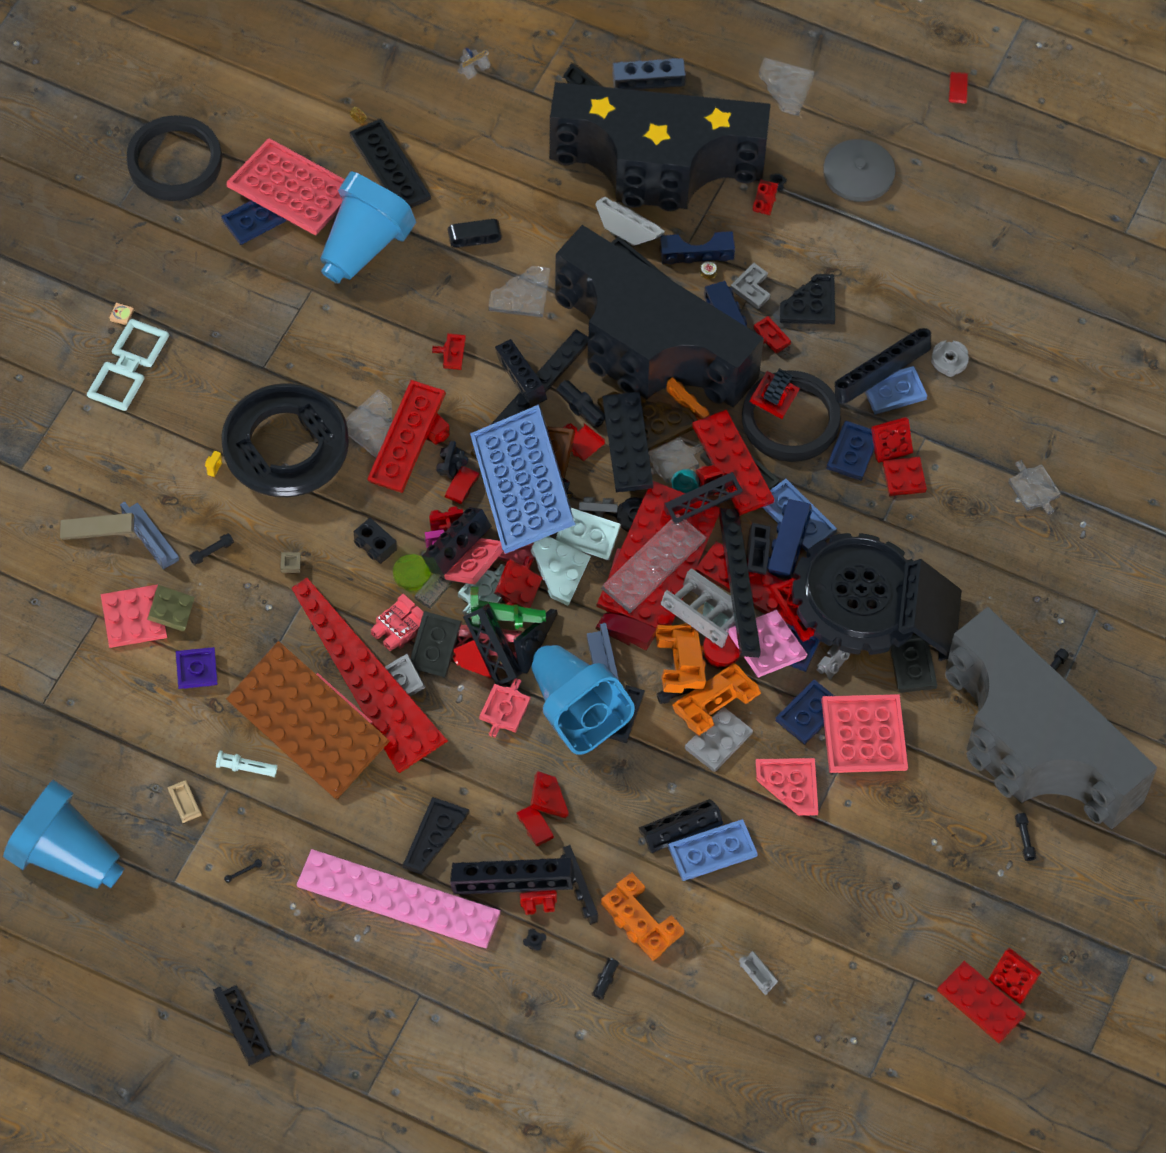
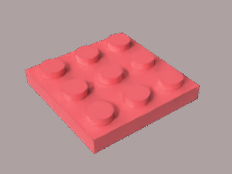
(127, 617)

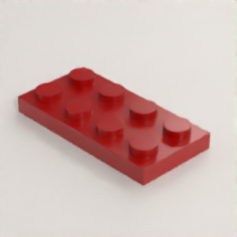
(981, 1002)

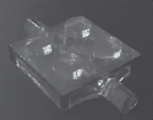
(672, 458)
(1034, 487)

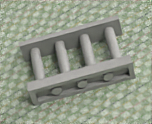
(708, 593)

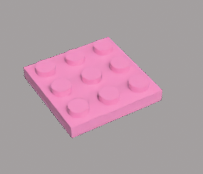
(777, 645)

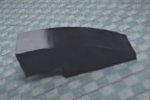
(758, 548)

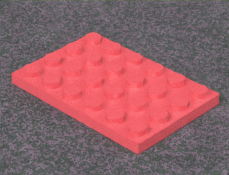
(289, 186)

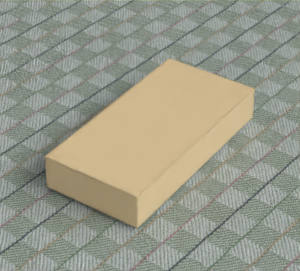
(184, 801)

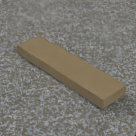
(97, 526)

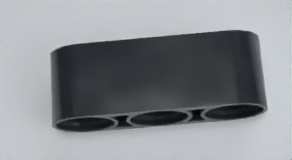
(474, 233)

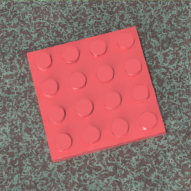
(864, 733)

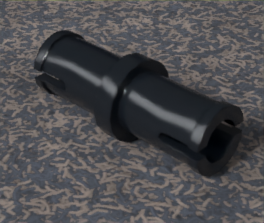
(605, 978)

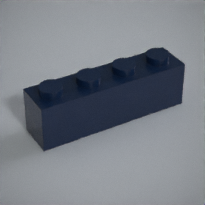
(722, 298)
(789, 539)

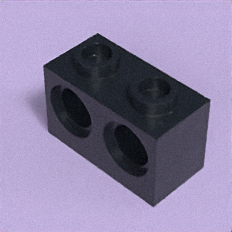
(378, 538)

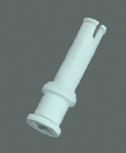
(237, 763)

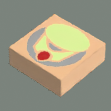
(121, 314)

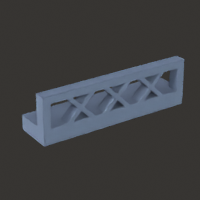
(151, 536)
(601, 648)

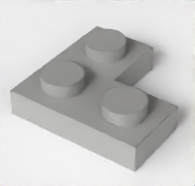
(748, 286)

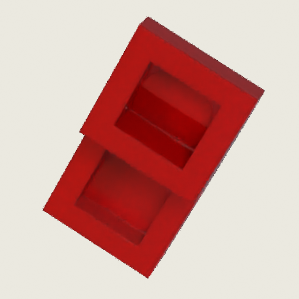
(958, 87)
(461, 485)
(535, 825)

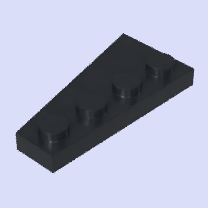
(433, 833)

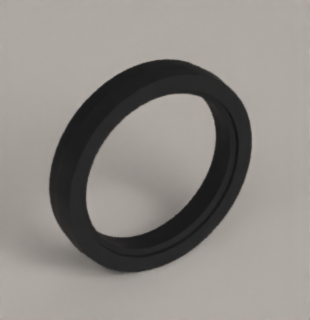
(170, 124)
(798, 452)

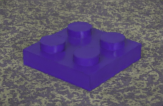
(196, 668)

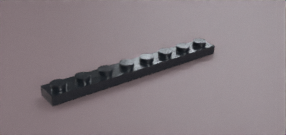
(550, 371)

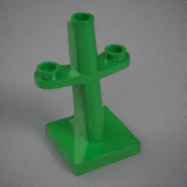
(506, 612)

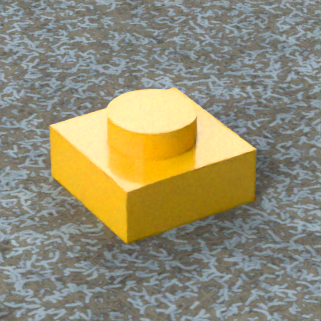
(213, 463)

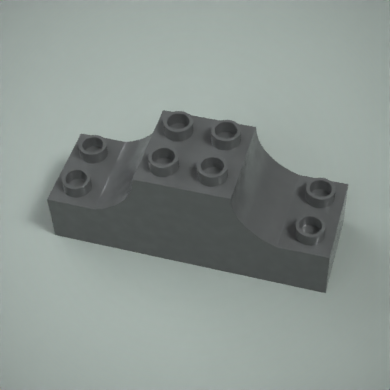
(1040, 730)

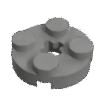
(946, 366)

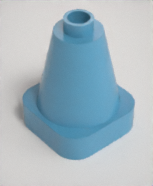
(363, 227)
(580, 699)
(63, 841)

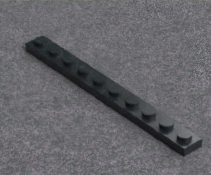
(739, 583)

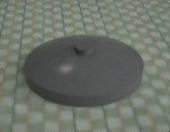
(859, 170)

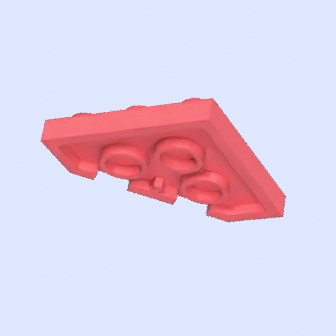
(791, 782)

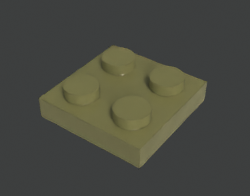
(170, 608)

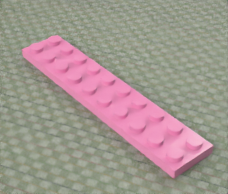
(398, 898)

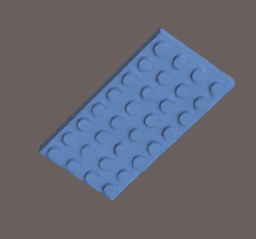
(522, 479)

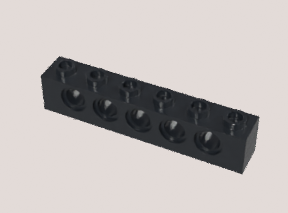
(512, 876)

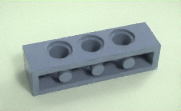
(649, 74)

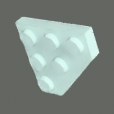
(559, 567)

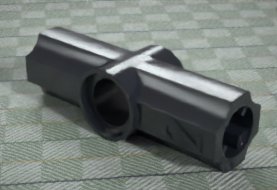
(581, 403)

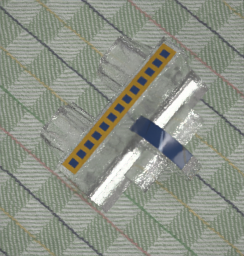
(468, 66)

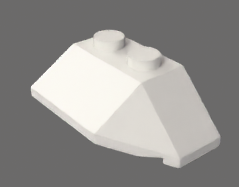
(626, 223)

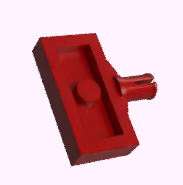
(772, 334)
(452, 351)

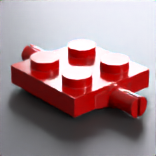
(518, 583)

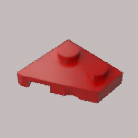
(548, 796)

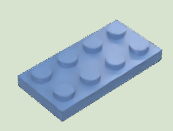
(819, 526)
(712, 850)

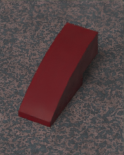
(628, 630)

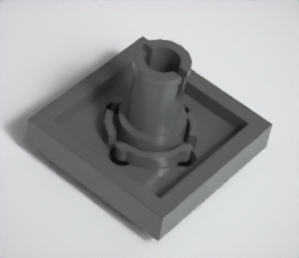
(598, 507)

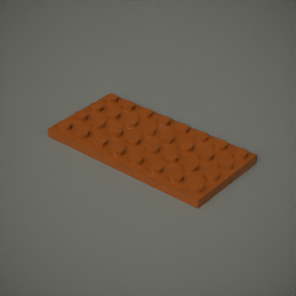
(307, 720)

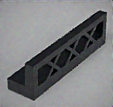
(701, 493)
(498, 641)
(681, 825)
(234, 1024)

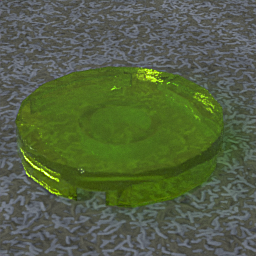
(411, 572)

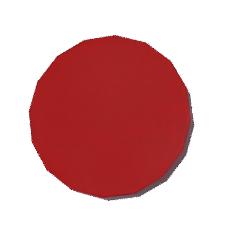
(721, 656)

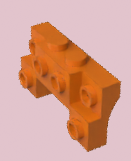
(687, 657)
(717, 692)
(636, 921)

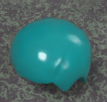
(685, 481)

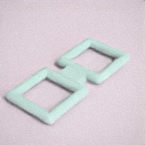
(127, 364)

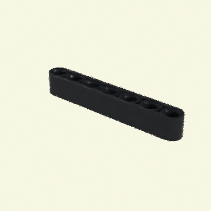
(882, 365)

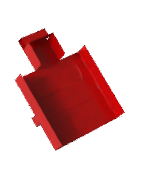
(585, 441)

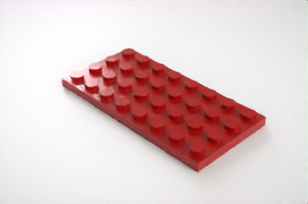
(647, 523)

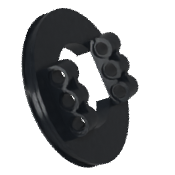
(317, 415)

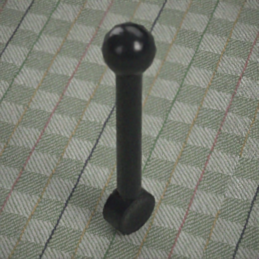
(257, 863)

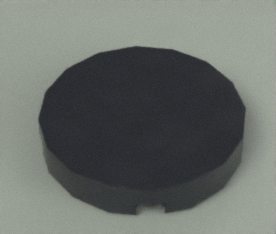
(627, 511)

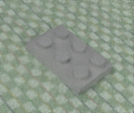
(719, 741)

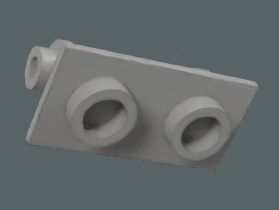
(831, 665)
(758, 972)

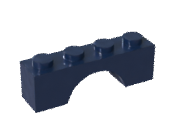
(675, 250)

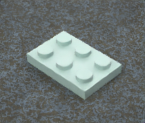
(590, 534)

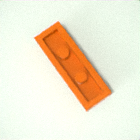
(685, 399)

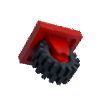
(775, 393)

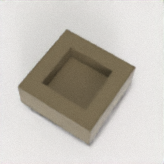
(290, 562)

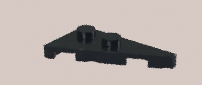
(531, 640)

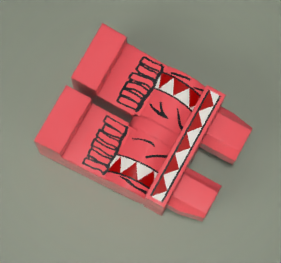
(398, 623)

